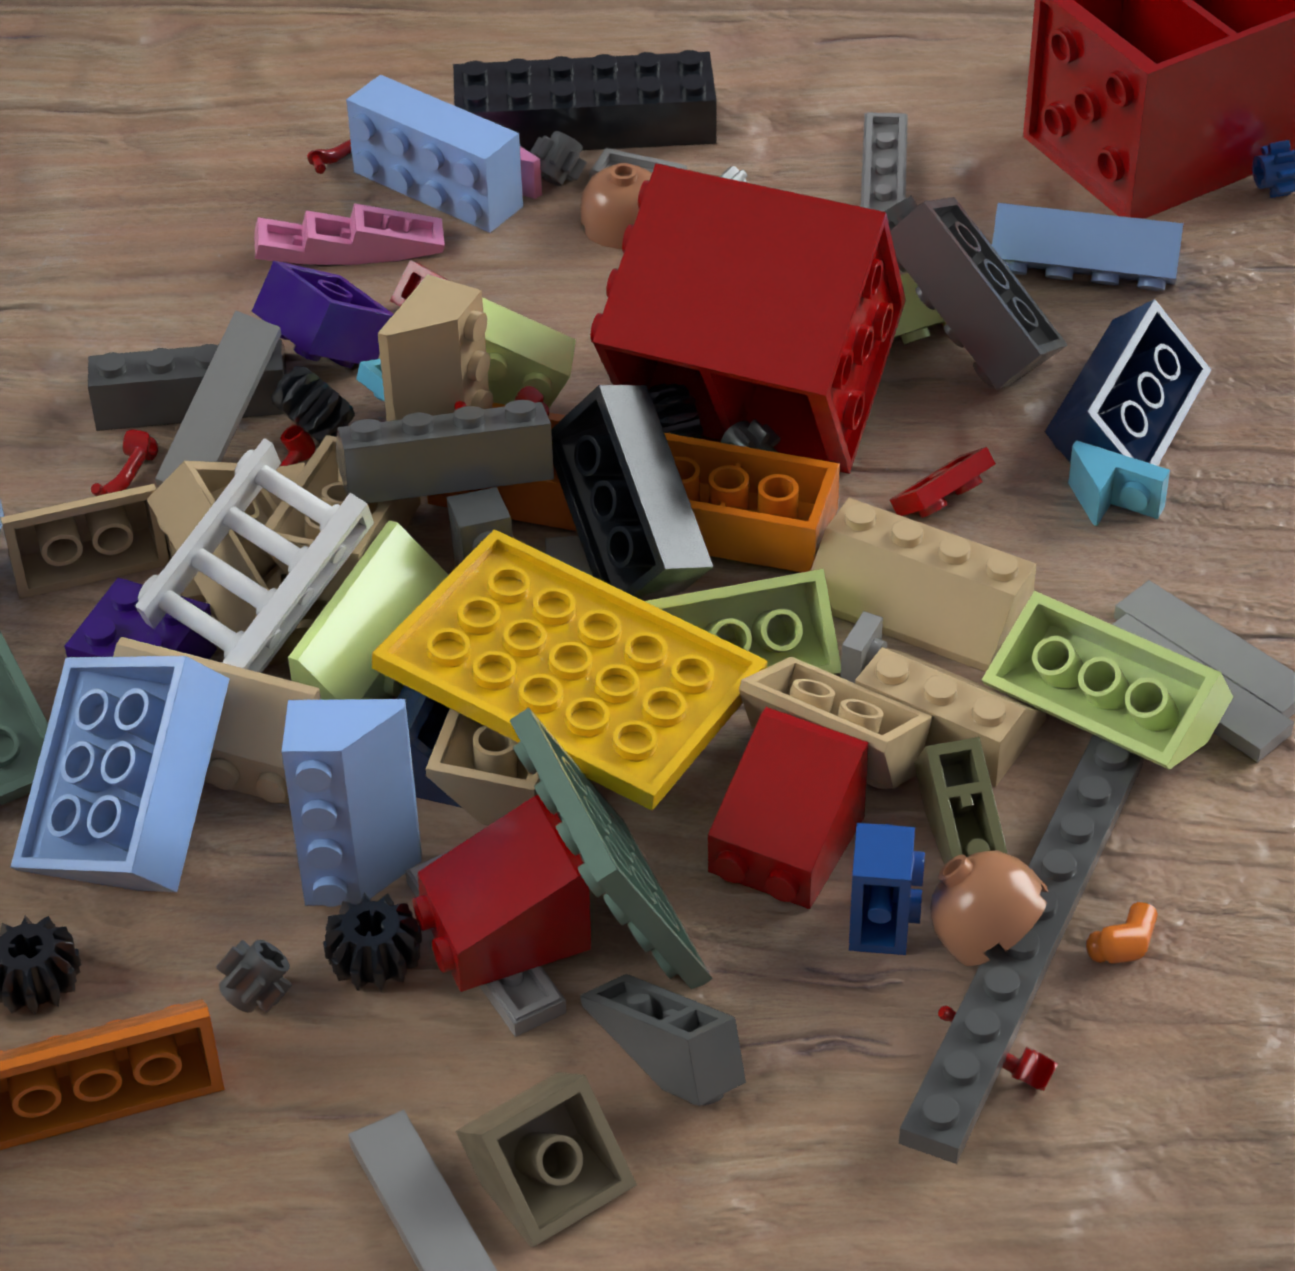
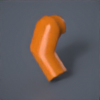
(1124, 941)

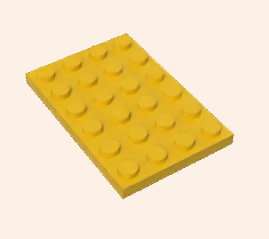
(600, 669)

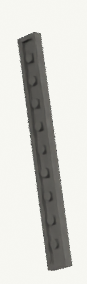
(1007, 984)

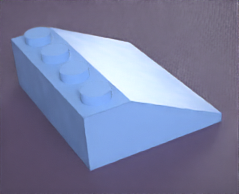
(121, 771)

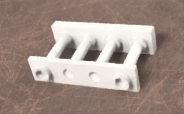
(277, 609)

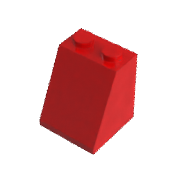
(789, 808)
(505, 899)

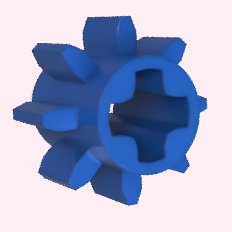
(1275, 169)

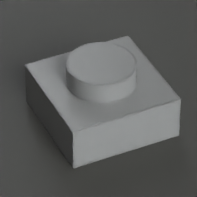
(861, 645)

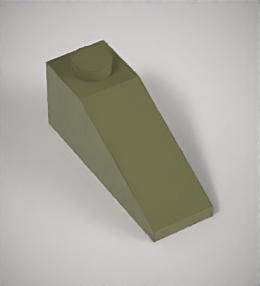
(959, 798)

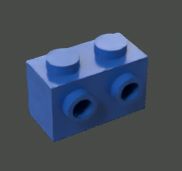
(881, 888)

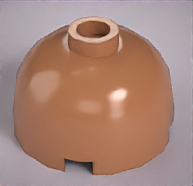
(612, 203)
(985, 903)

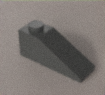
(672, 1038)

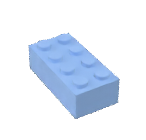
(435, 153)

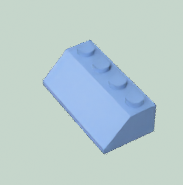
(1088, 245)
(350, 796)

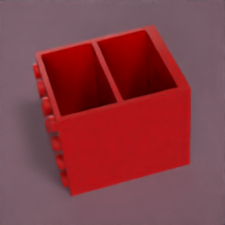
(1159, 94)
(755, 307)

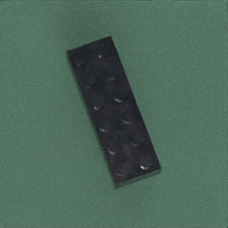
(596, 99)

